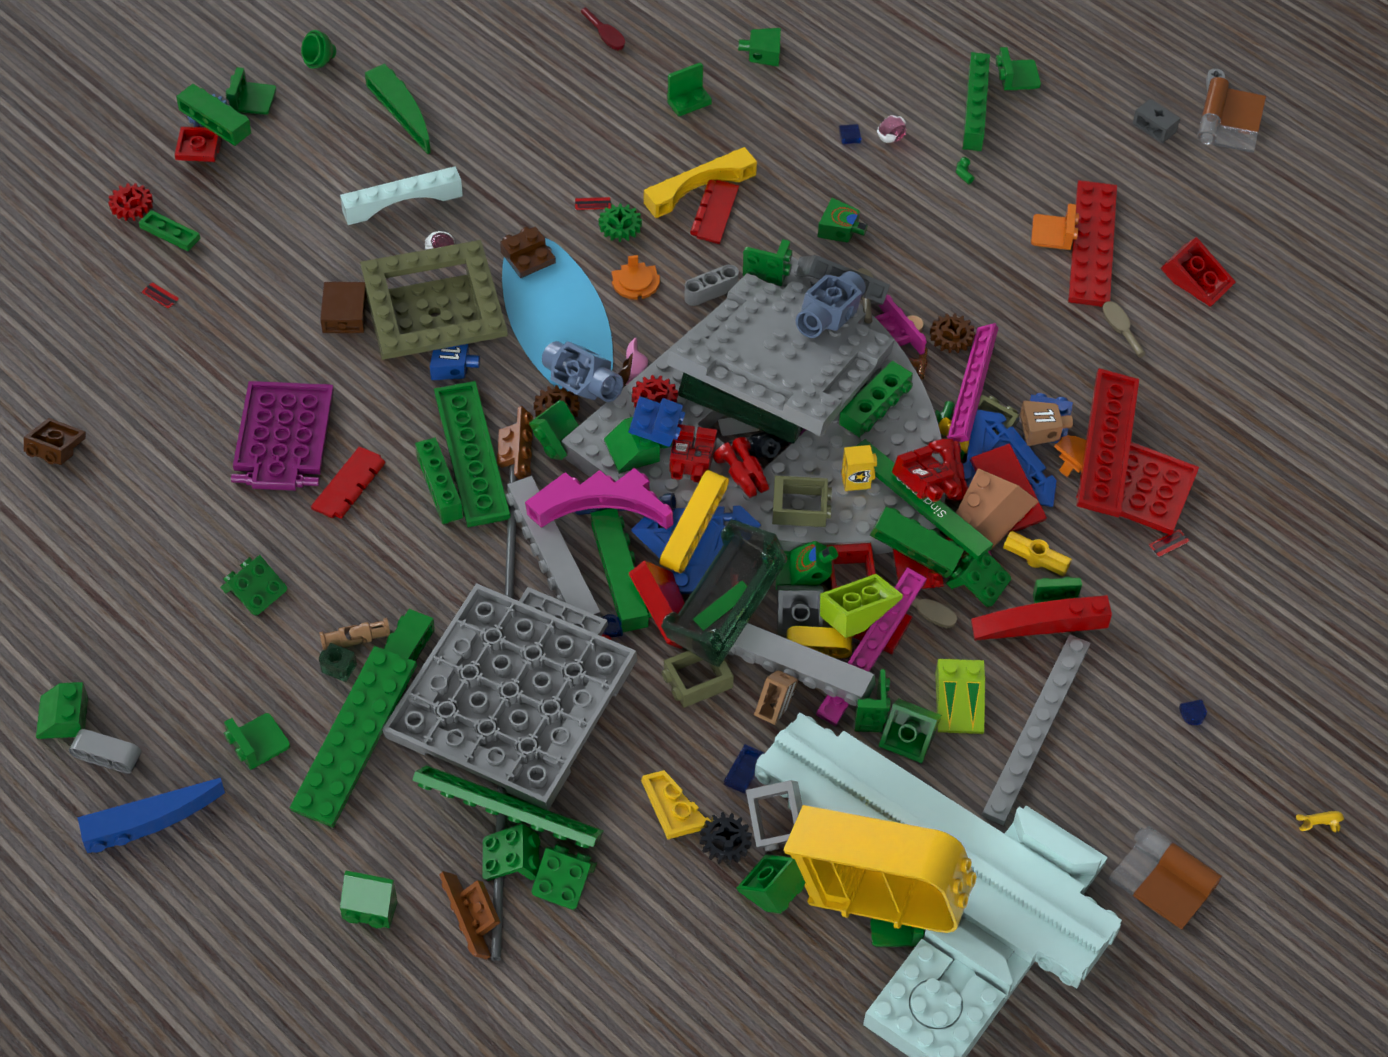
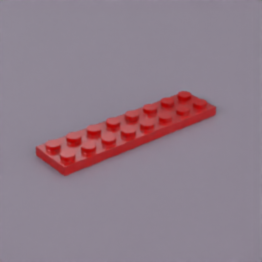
(1094, 244)
(1108, 443)

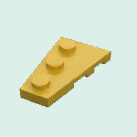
(672, 808)

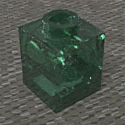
(341, 669)

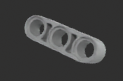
(710, 285)
(105, 751)

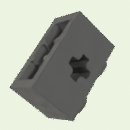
(1156, 121)

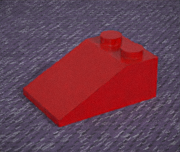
(1198, 272)

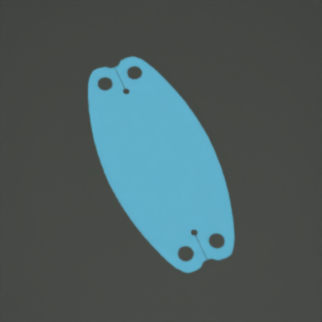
(554, 307)

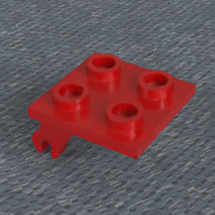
(902, 562)

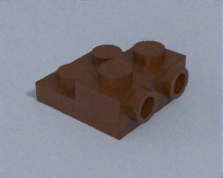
(527, 251)
(53, 441)

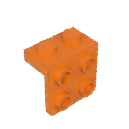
(1055, 230)

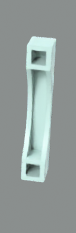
(364, 203)

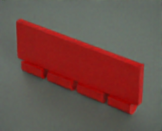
(714, 211)
(348, 483)

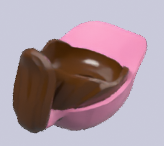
(634, 364)

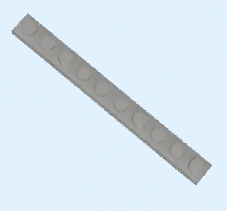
(1035, 730)

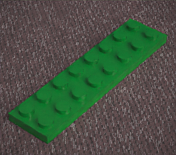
(471, 454)
(353, 737)
(515, 809)

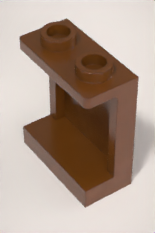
(343, 307)

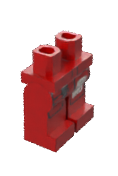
(690, 460)
(925, 474)

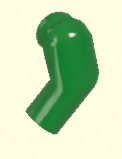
(962, 170)
(946, 412)

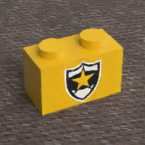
(858, 467)

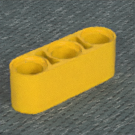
(821, 639)

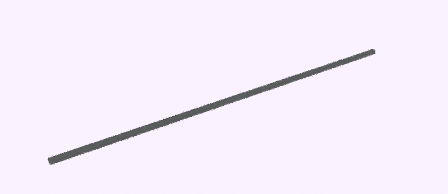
(501, 818)

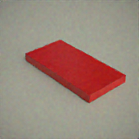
(1004, 464)

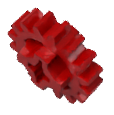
(130, 201)
(654, 390)

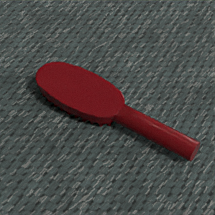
(608, 34)

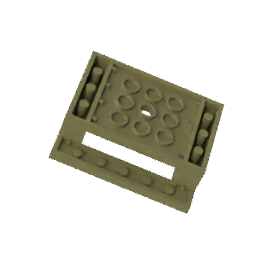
(403, 314)

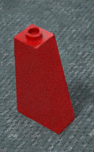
(658, 592)

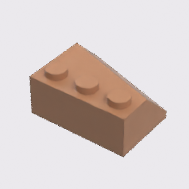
(994, 505)

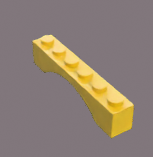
(731, 167)

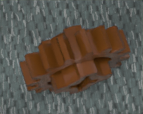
(952, 333)
(551, 396)

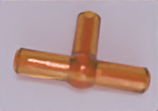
(921, 363)

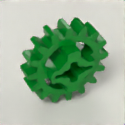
(629, 224)

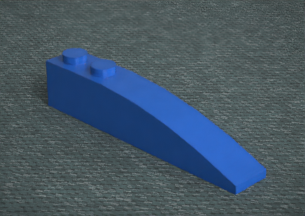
(145, 816)

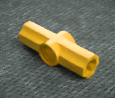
(1037, 553)

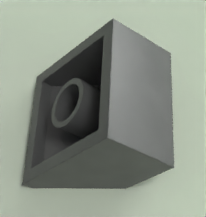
(798, 606)

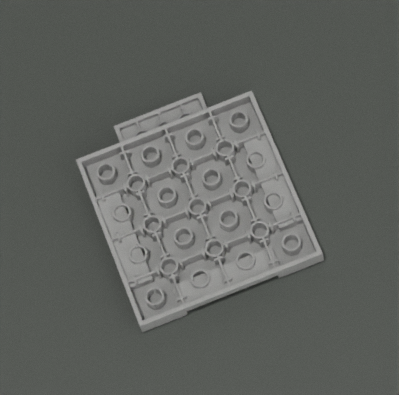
(763, 358)
(513, 691)

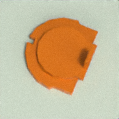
(635, 279)
(1072, 452)

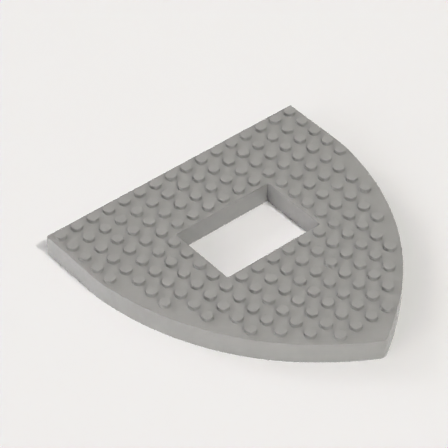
(853, 513)

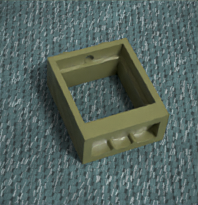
(801, 486)
(700, 692)

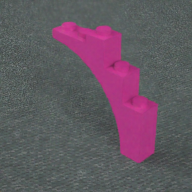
(598, 491)

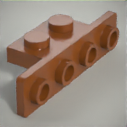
(515, 445)
(473, 912)

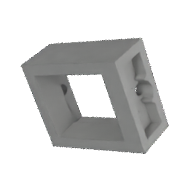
(753, 795)

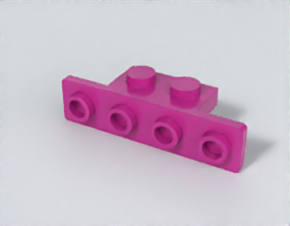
(900, 326)

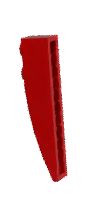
(1045, 618)

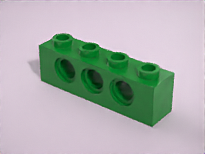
(876, 399)
(439, 480)

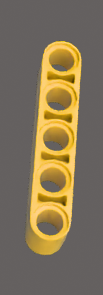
(694, 521)

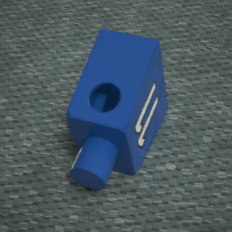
(452, 362)

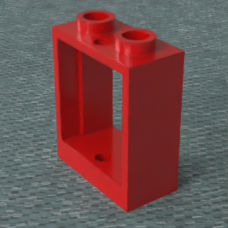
(852, 554)

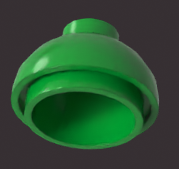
(317, 49)

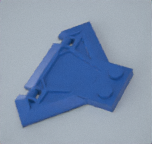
(985, 439)
(707, 549)

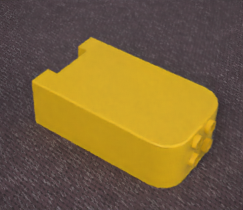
(881, 869)

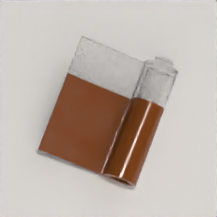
(1230, 117)
(1165, 877)

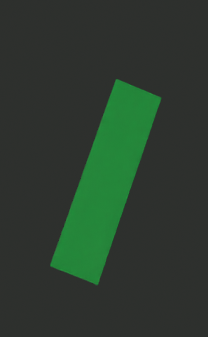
(720, 606)

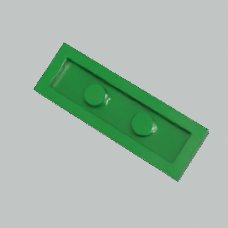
(169, 230)

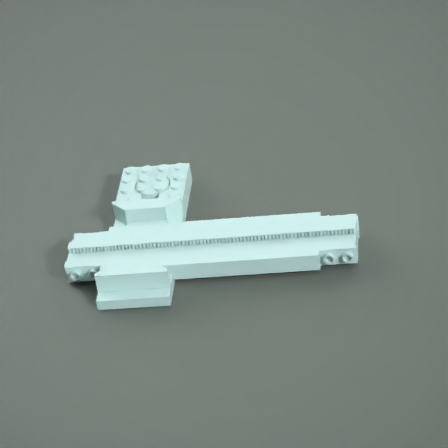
(1022, 900)

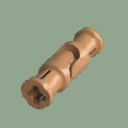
(358, 633)

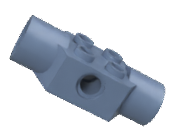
(830, 303)
(582, 371)

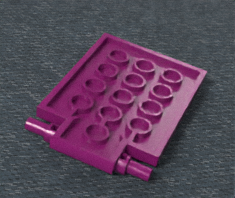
(282, 434)

